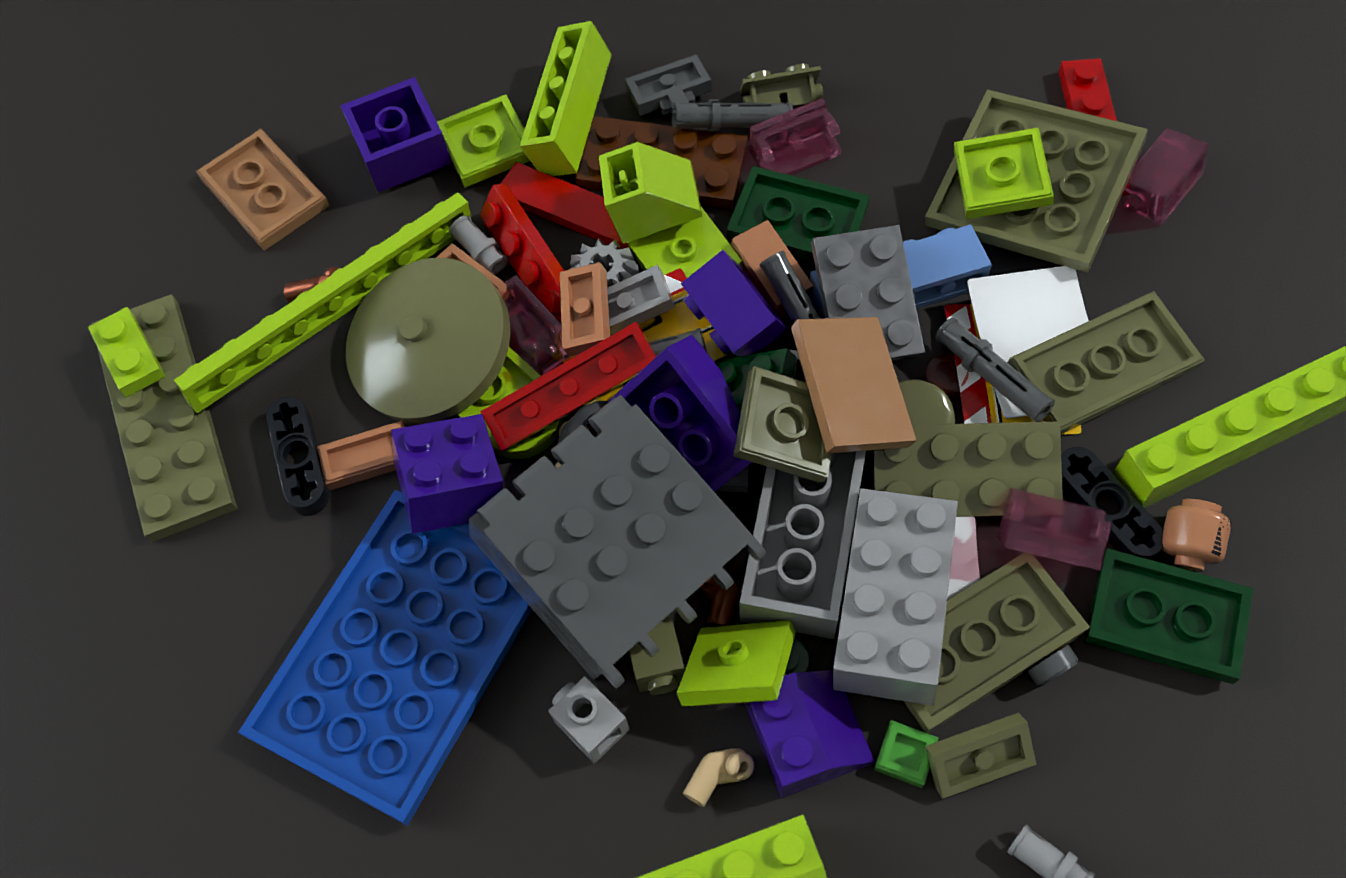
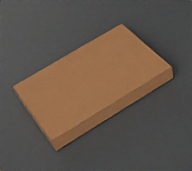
(262, 189)
(852, 384)

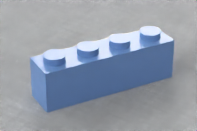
(936, 266)

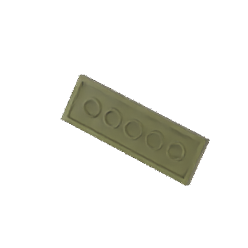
(165, 443)

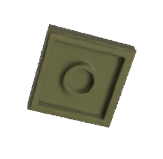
(781, 426)

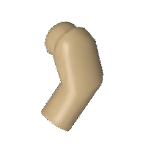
(716, 769)

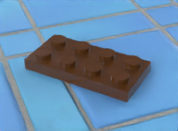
(714, 155)

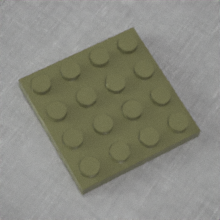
(1087, 169)

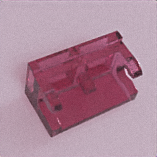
(795, 139)
(1166, 174)
(533, 329)
(1054, 529)

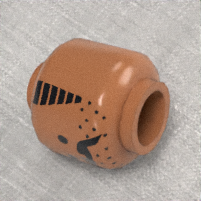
(1196, 534)

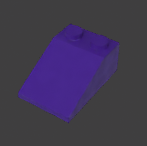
(691, 408)

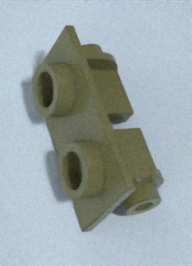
(795, 83)

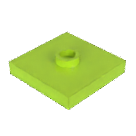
(484, 140)
(1003, 173)
(682, 247)
(737, 664)

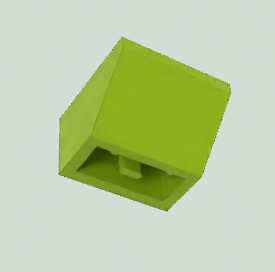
(647, 190)

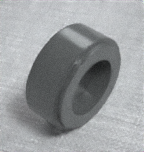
(1053, 666)

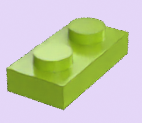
(126, 352)

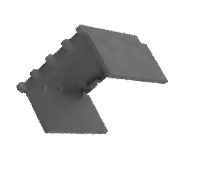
(610, 537)

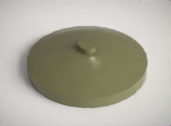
(428, 341)

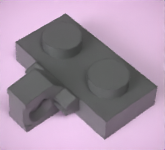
(668, 84)

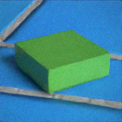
(905, 754)

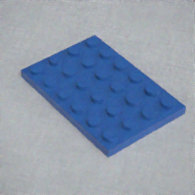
(391, 663)

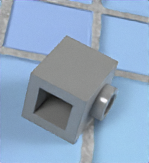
(588, 718)

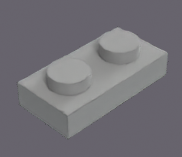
(638, 299)

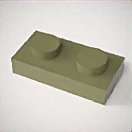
(981, 755)

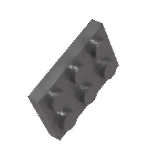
(870, 277)

